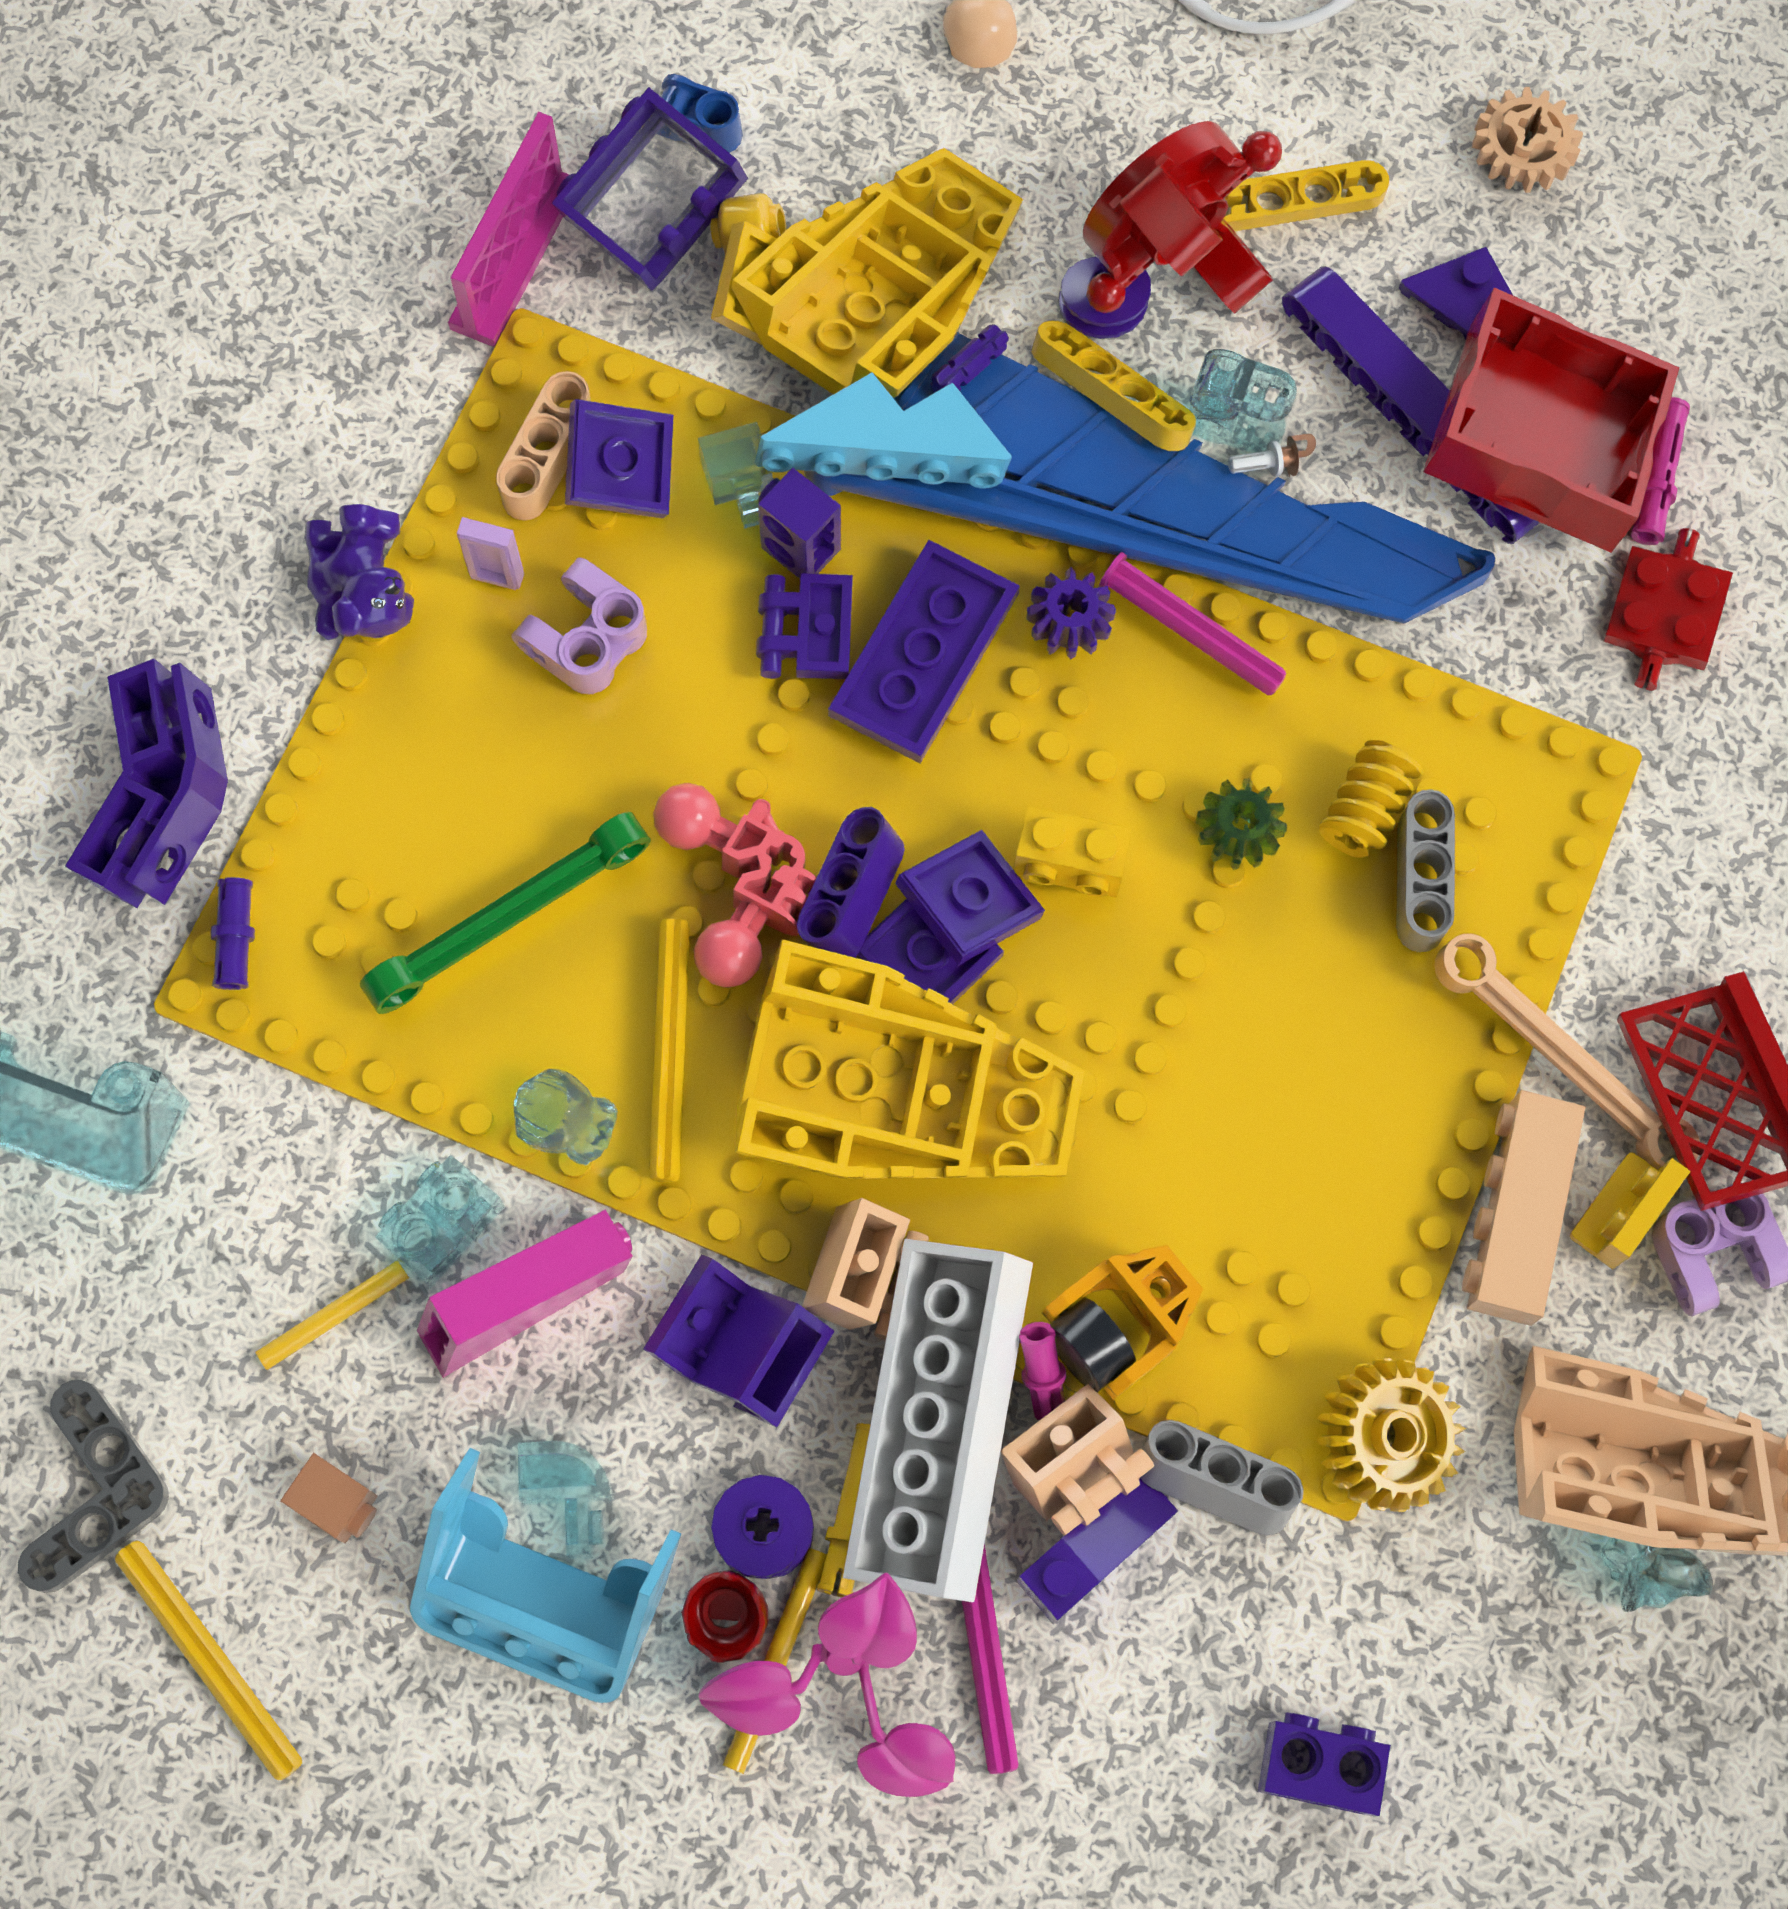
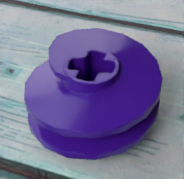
(1081, 316)
(743, 1505)

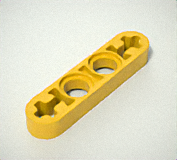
(1297, 205)
(1157, 414)

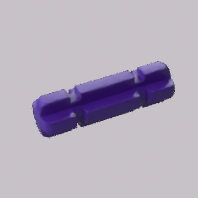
(971, 359)

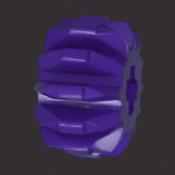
(1057, 600)

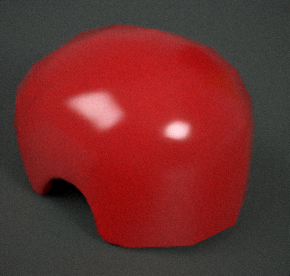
(730, 1598)

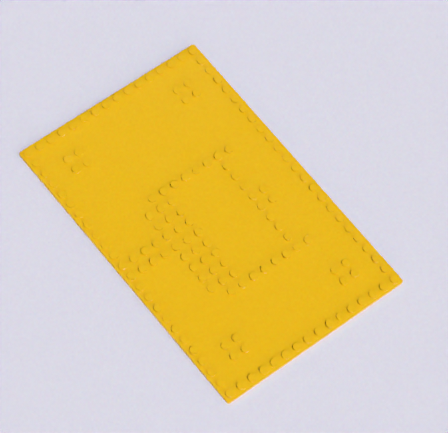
(1250, 1039)

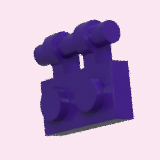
(823, 626)

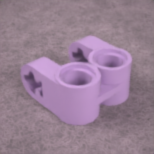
(558, 652)
(1686, 1264)

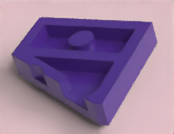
(1456, 288)

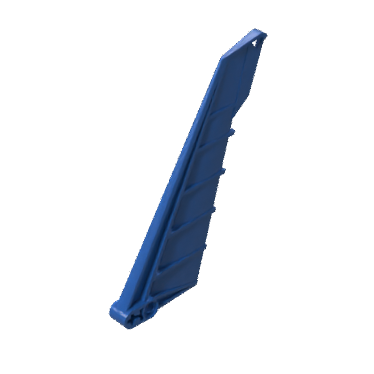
(1059, 438)

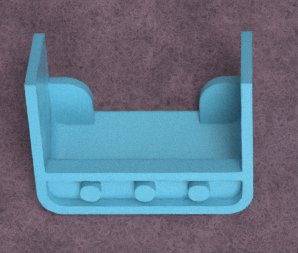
(527, 1605)

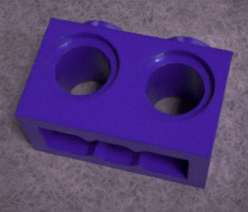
(799, 524)
(1321, 1779)

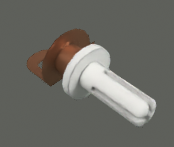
(1274, 457)

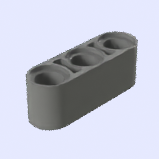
(1436, 849)
(1246, 1472)

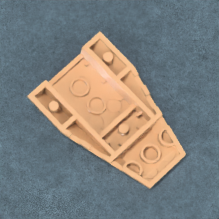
(1644, 1464)

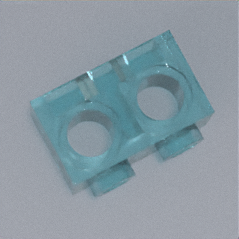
(450, 1229)

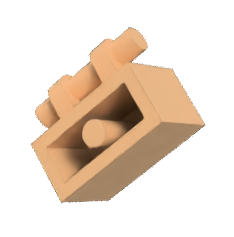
(858, 1265)
(1075, 1461)

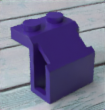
(739, 1341)

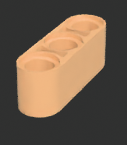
(537, 467)

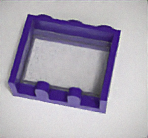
(649, 188)

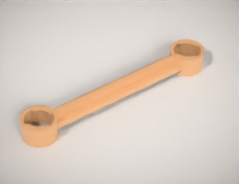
(1555, 1045)

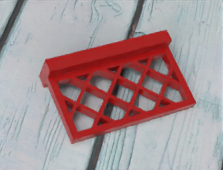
(1760, 1064)

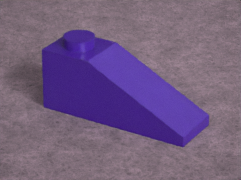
(1094, 1550)

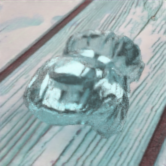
(563, 1117)
(1654, 1574)

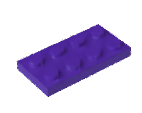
(924, 651)

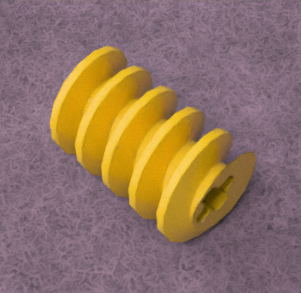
(1368, 796)

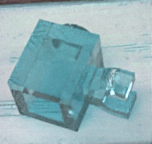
(732, 471)

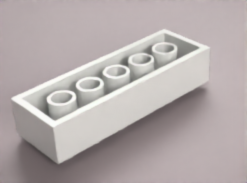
(939, 1419)

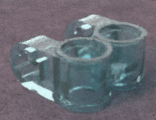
(1226, 398)

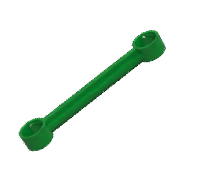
(403, 977)

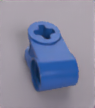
(704, 108)

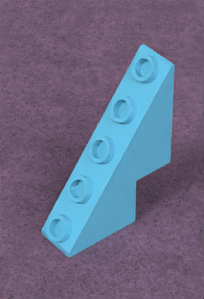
(871, 435)

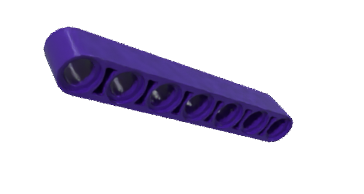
(1387, 370)

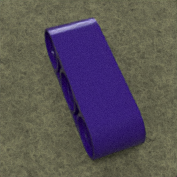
(851, 883)

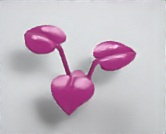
(855, 1631)

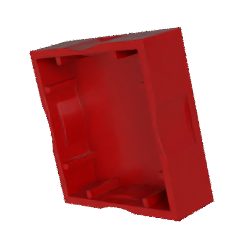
(1552, 421)

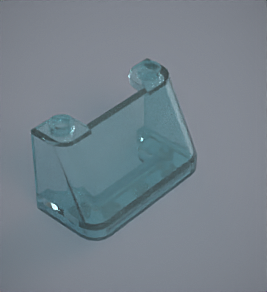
(103, 1137)

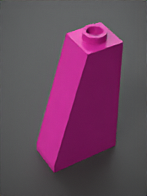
(522, 1291)

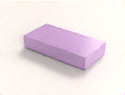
(490, 553)

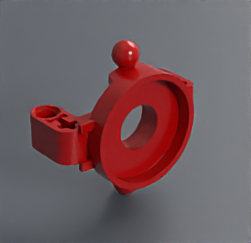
(1173, 213)

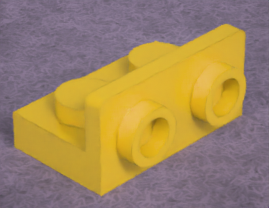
(1627, 1208)

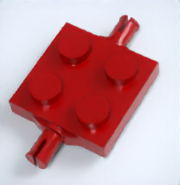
(1668, 608)

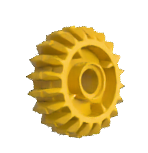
(1358, 1440)

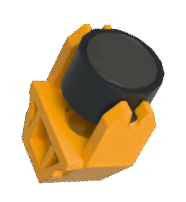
(1093, 1343)

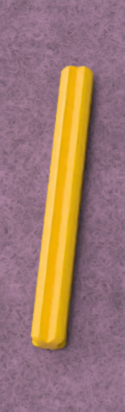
(669, 1050)
(208, 1660)

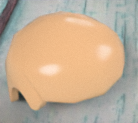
(980, 31)

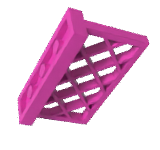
(509, 238)

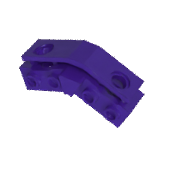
(167, 788)

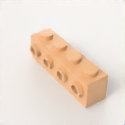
(1524, 1207)

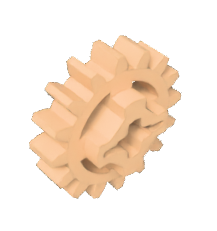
(1549, 151)

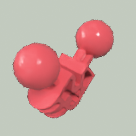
(729, 949)

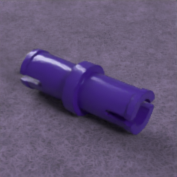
(232, 933)

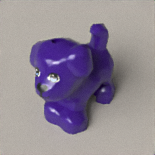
(350, 577)

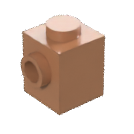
(331, 1499)

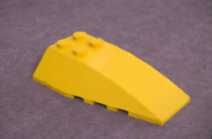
(879, 276)
(894, 1081)

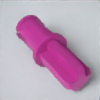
(1042, 1369)

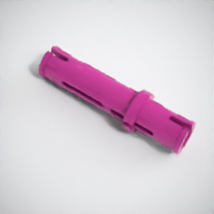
(1660, 490)

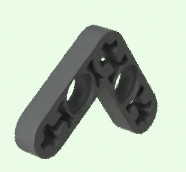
(114, 1483)

